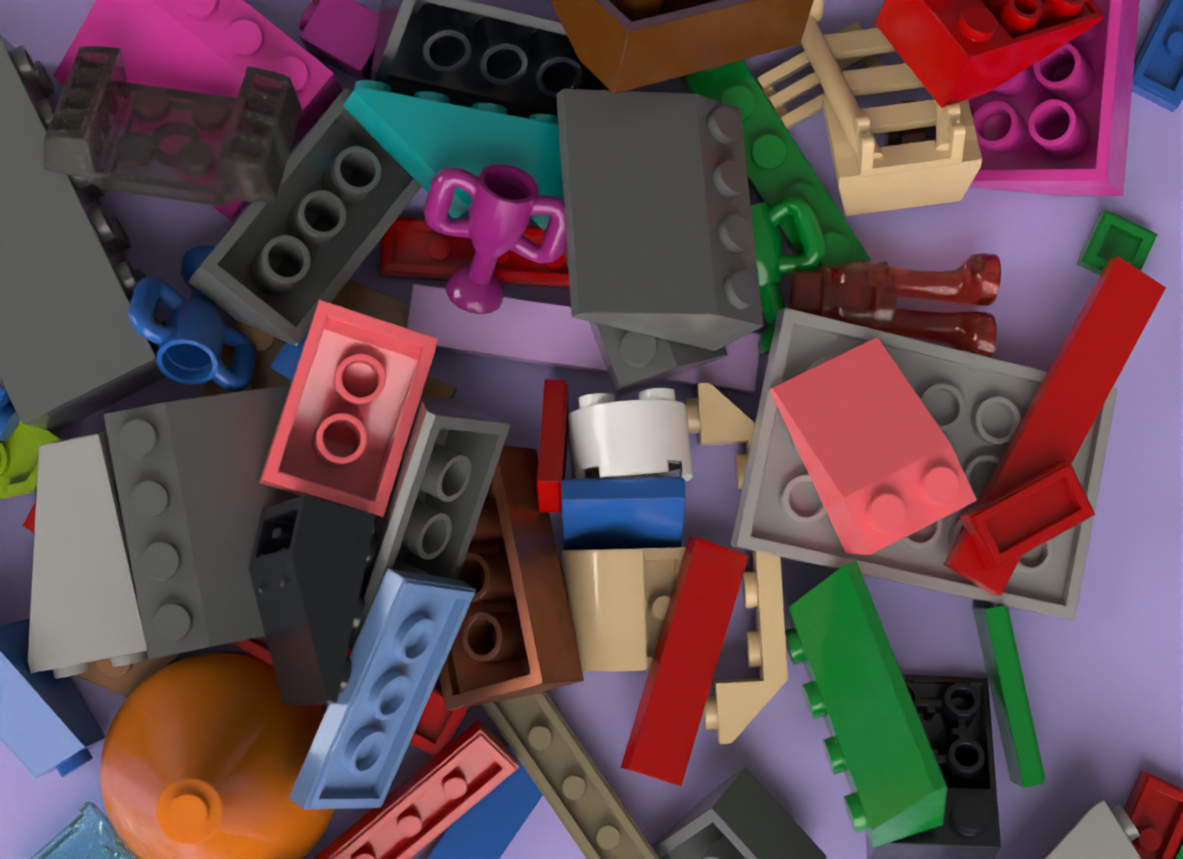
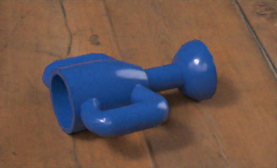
(194, 332)

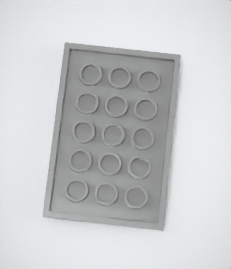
(977, 409)

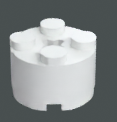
(630, 436)

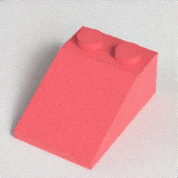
(349, 409)
(871, 448)

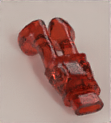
(869, 294)

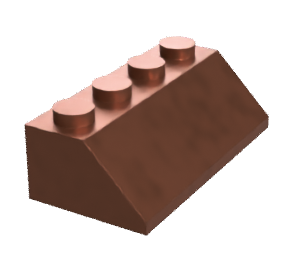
(519, 621)

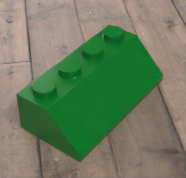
(866, 710)

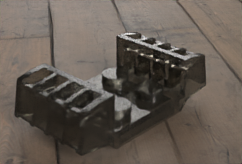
(172, 138)

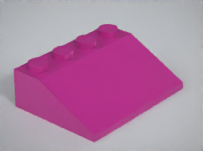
(204, 50)
(1064, 117)

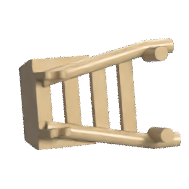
(895, 175)

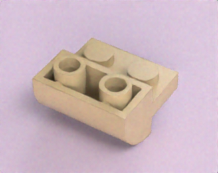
(619, 603)

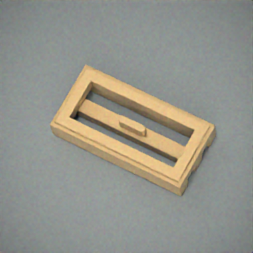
(793, 66)

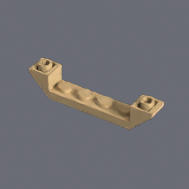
(740, 699)

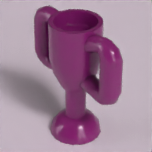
(496, 222)

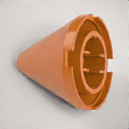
(209, 762)

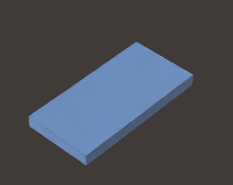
(386, 694)

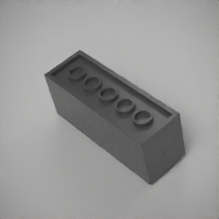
(60, 272)

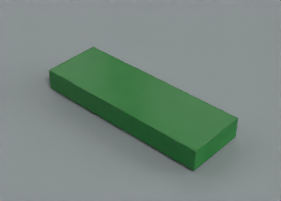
(1009, 695)

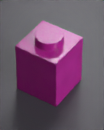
(341, 35)

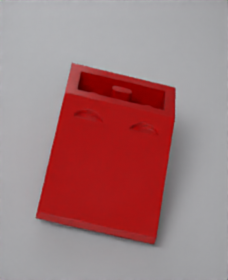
(979, 44)

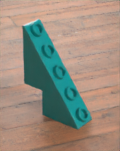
(433, 134)

